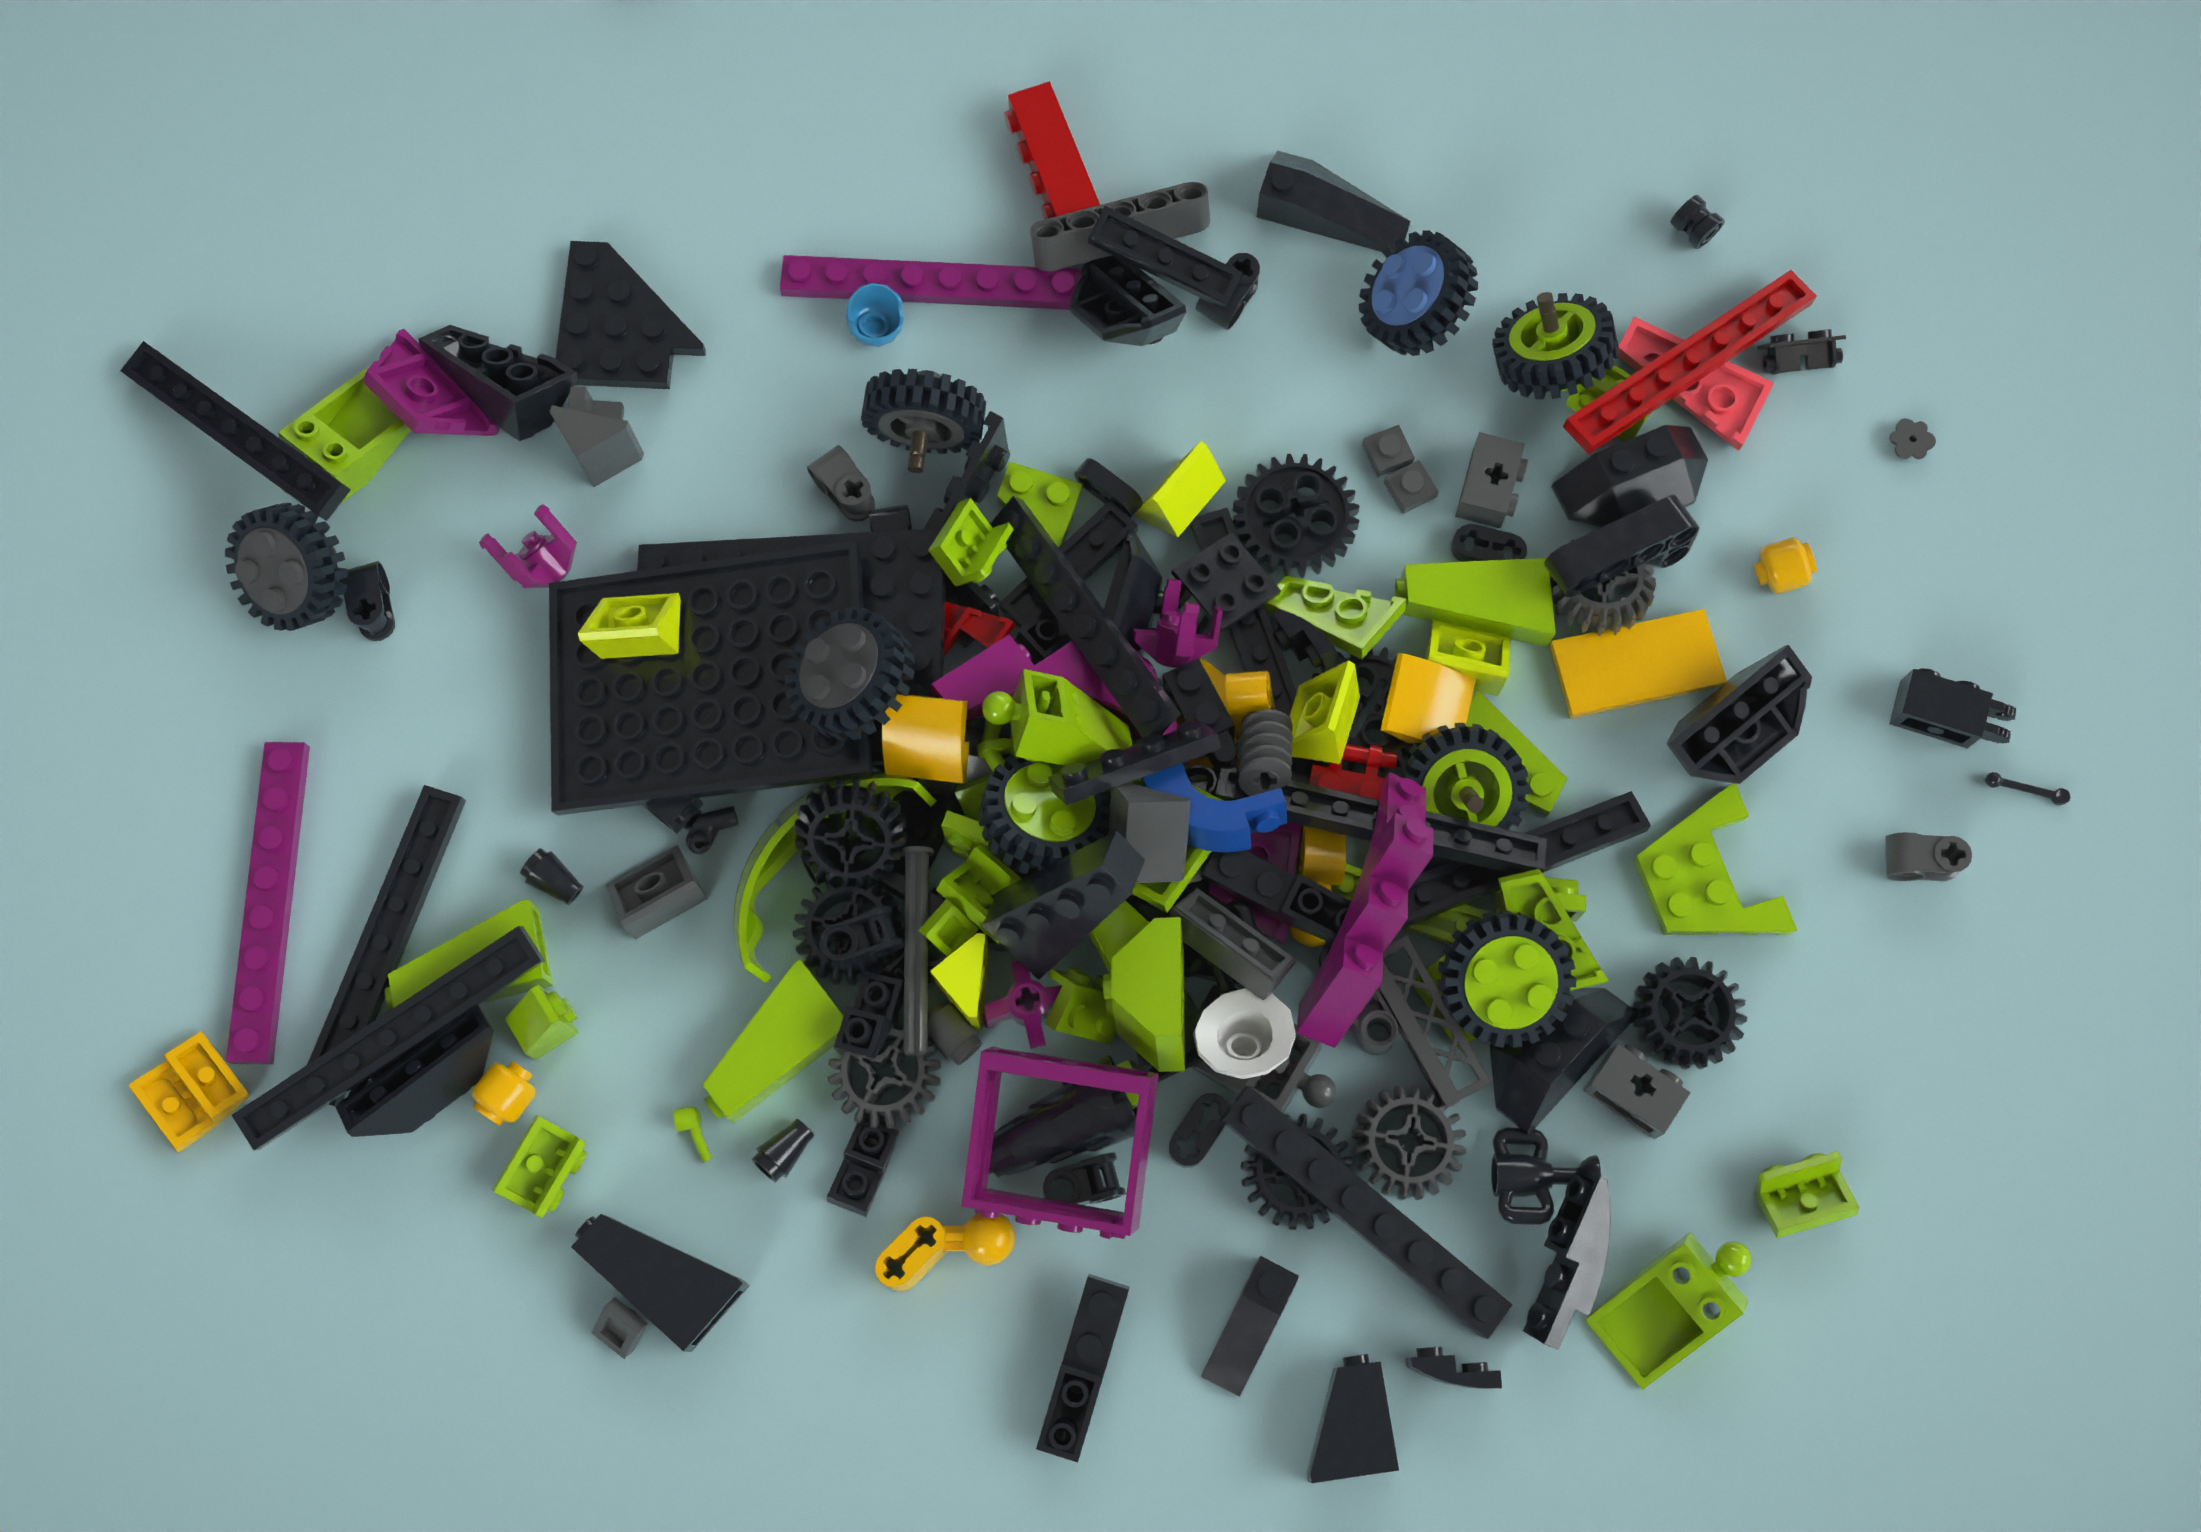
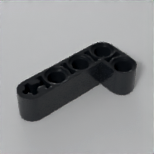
(1655, 532)

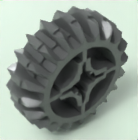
(1593, 605)
(875, 1090)
(1429, 1144)

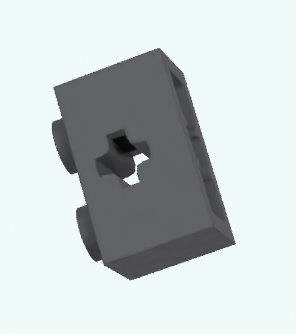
(1498, 460)
(1615, 1089)

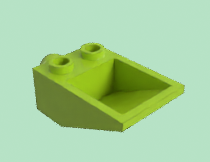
(347, 434)
(1055, 721)
(1666, 1318)

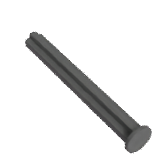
(916, 950)

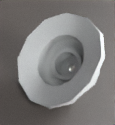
(1245, 1034)

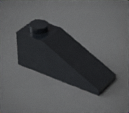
(1250, 1325)

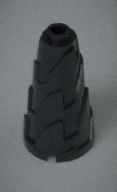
(1063, 1126)

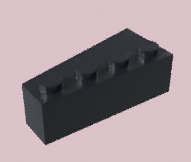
(1063, 902)

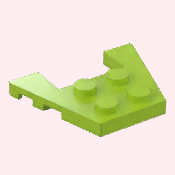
(1691, 881)

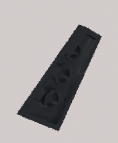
(982, 463)

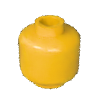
(1785, 565)
(503, 1093)

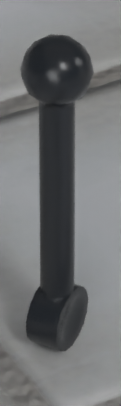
(2059, 797)

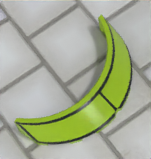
(775, 850)

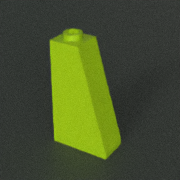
(1486, 596)
(434, 964)
(777, 1044)

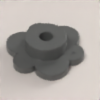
(1917, 433)

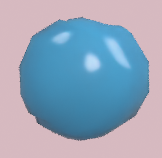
(874, 315)

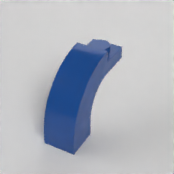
(1218, 823)

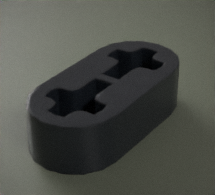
(1108, 486)
(1488, 544)
(1190, 1124)

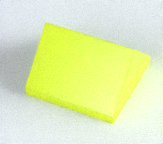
(1183, 492)
(633, 626)
(1471, 652)
(1325, 714)
(964, 978)

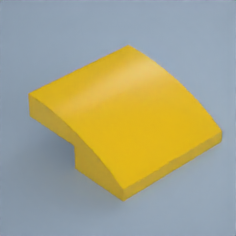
(1425, 698)
(926, 739)
(189, 1092)

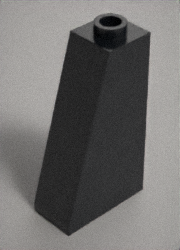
(664, 1283)

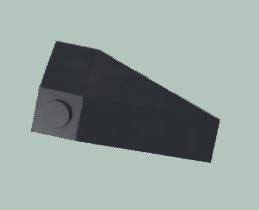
(1320, 202)
(502, 381)

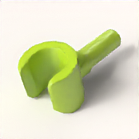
(690, 1119)

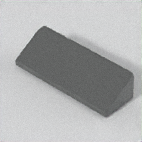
(1231, 944)

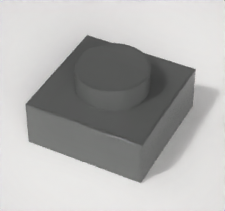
(1388, 450)
(1411, 487)
(619, 1328)

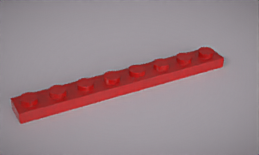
(1689, 362)

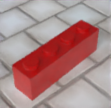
(1050, 151)

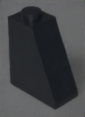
(1354, 1425)

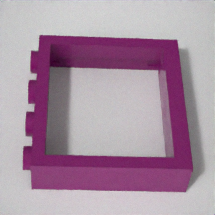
(1032, 1209)

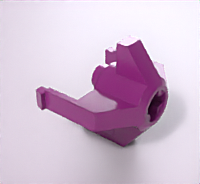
(541, 558)
(1175, 634)
(1025, 1004)

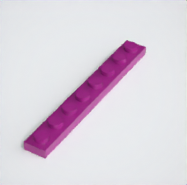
(930, 281)
(268, 904)

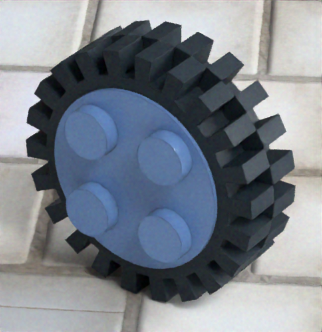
(1418, 293)

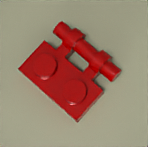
(1355, 783)

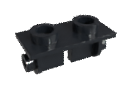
(1818, 350)

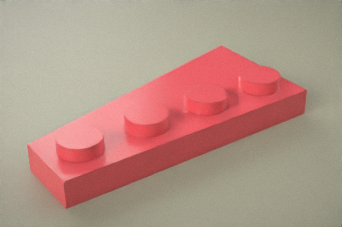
(1722, 400)

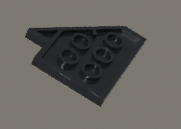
(616, 325)

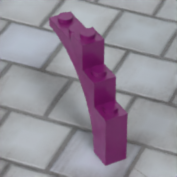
(1000, 670)
(1376, 914)

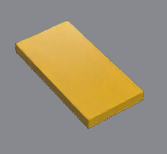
(1638, 664)

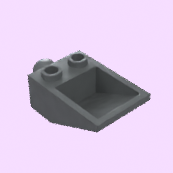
(1316, 1089)

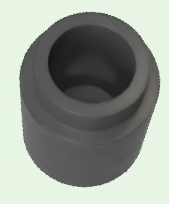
(952, 1033)

